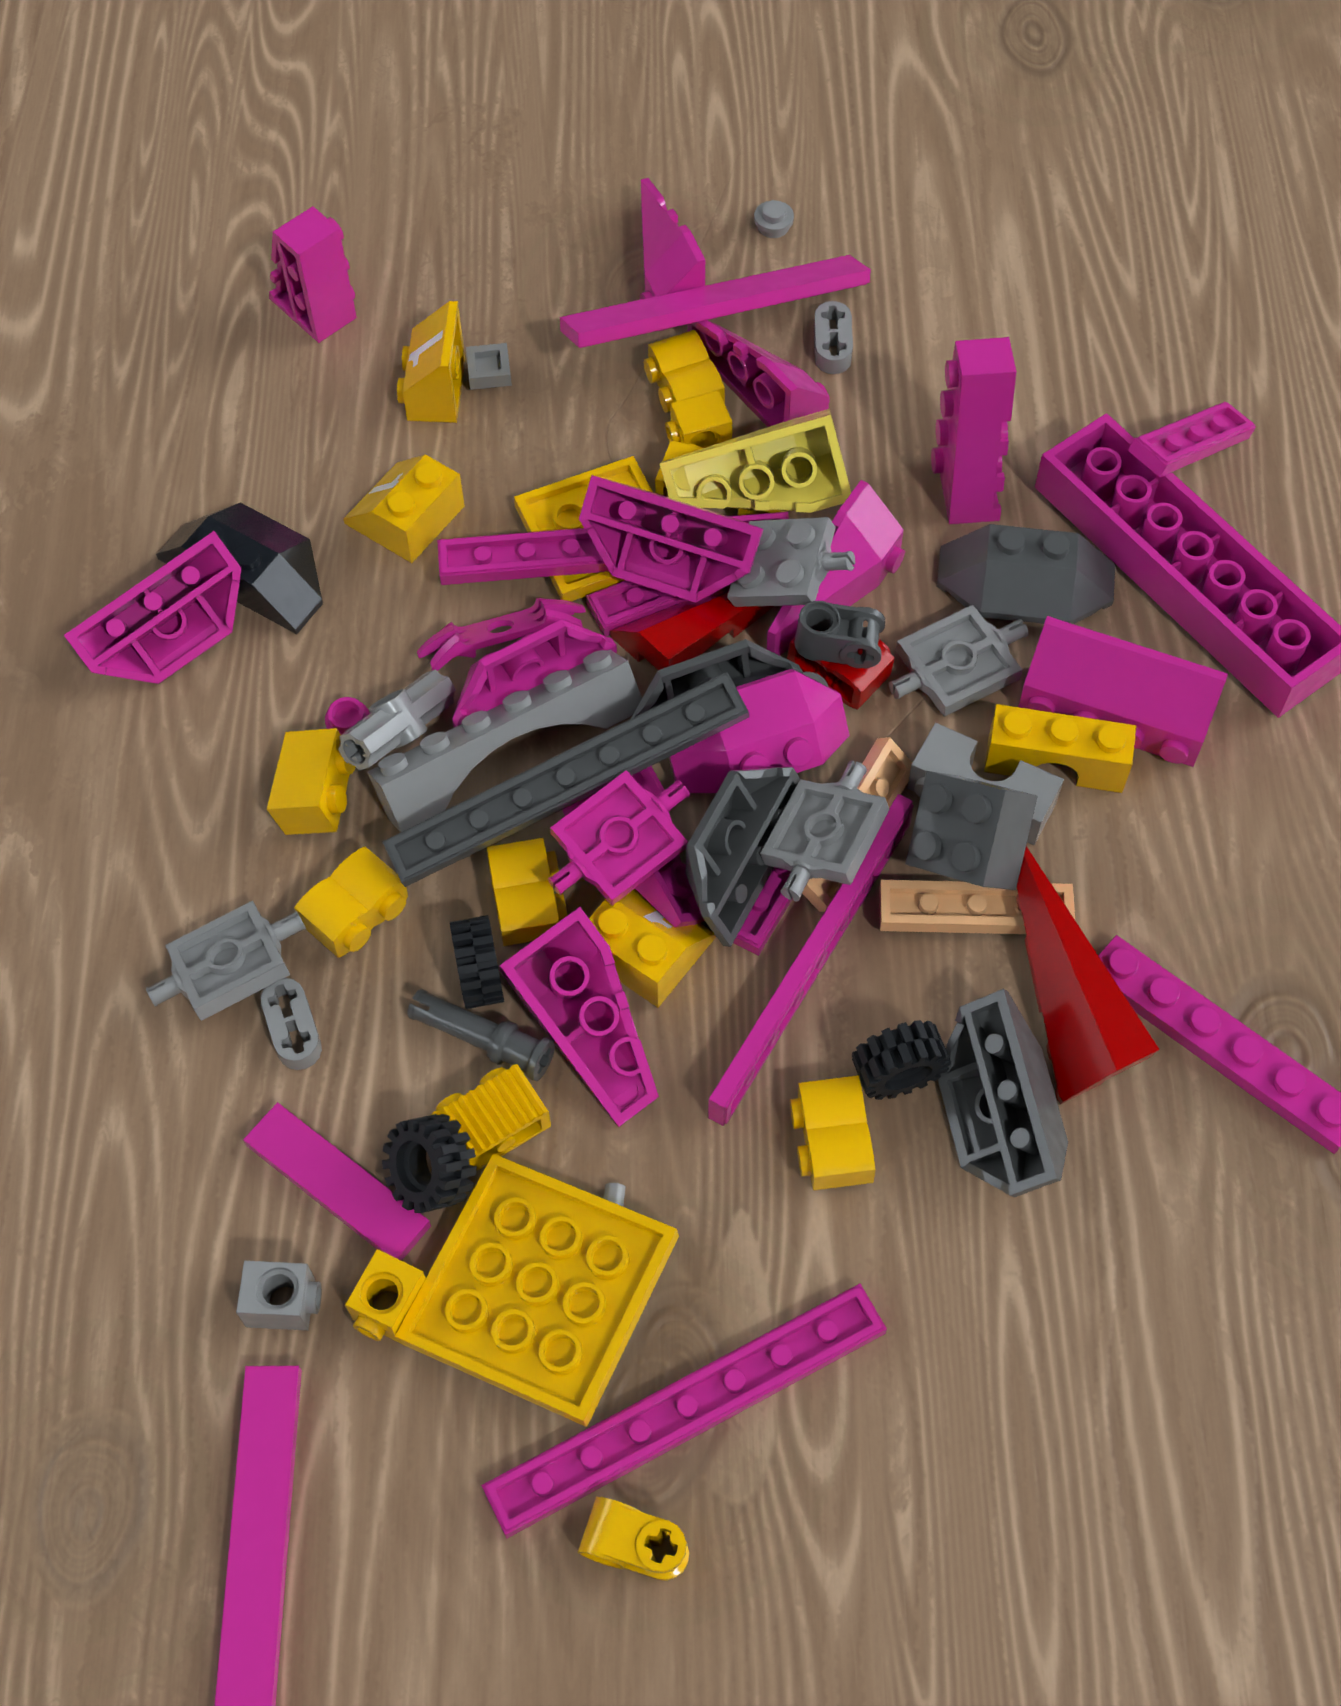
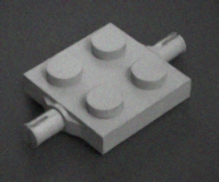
(790, 563)
(958, 660)
(825, 831)
(226, 960)

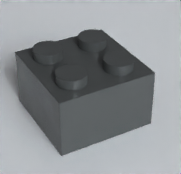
(971, 830)

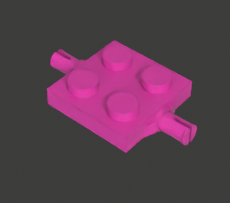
(619, 837)

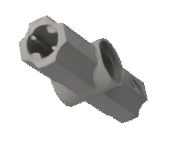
(396, 719)

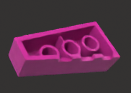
(974, 428)

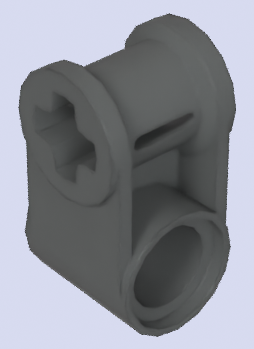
(839, 634)

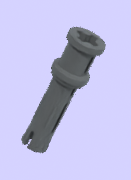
(500, 1040)

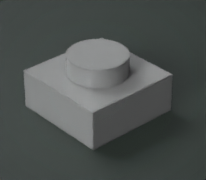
(488, 366)

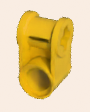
(623, 1537)

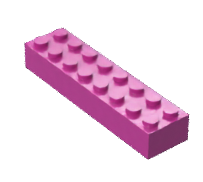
(1193, 566)

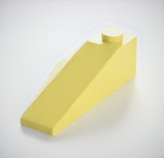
(774, 468)

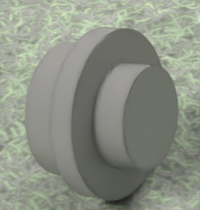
(773, 218)

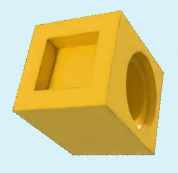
(700, 420)
(383, 1275)

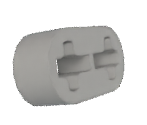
(839, 337)
(300, 1020)

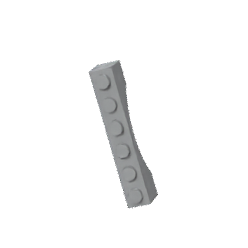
(425, 778)

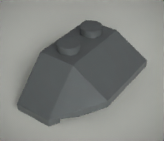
(1027, 574)
(741, 660)
(727, 845)
(1002, 1099)

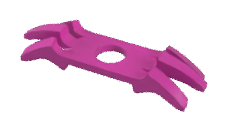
(467, 639)

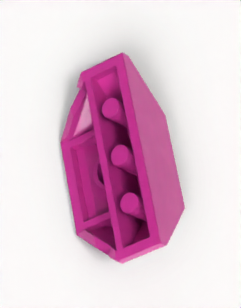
(666, 540)
(164, 617)
(526, 665)
(788, 725)

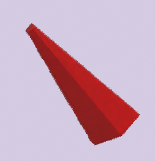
(685, 629)
(1084, 1011)

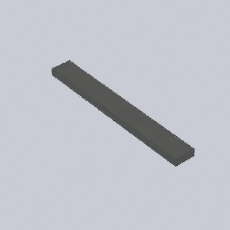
(565, 779)

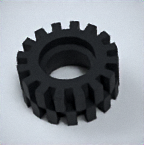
(476, 962)
(901, 1059)
(447, 1157)

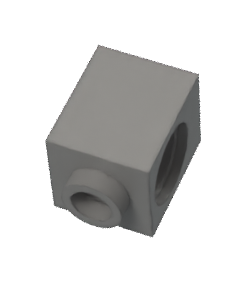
(259, 1283)

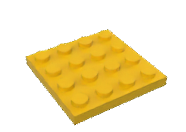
(538, 1288)

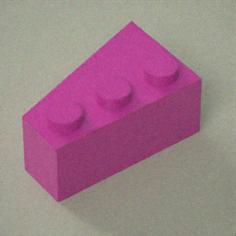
(312, 274)

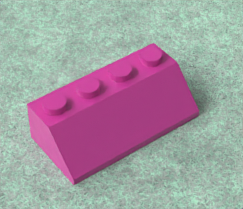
(1125, 683)

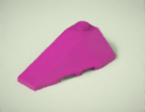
(762, 380)

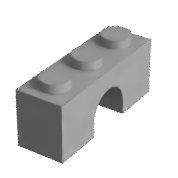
(954, 754)

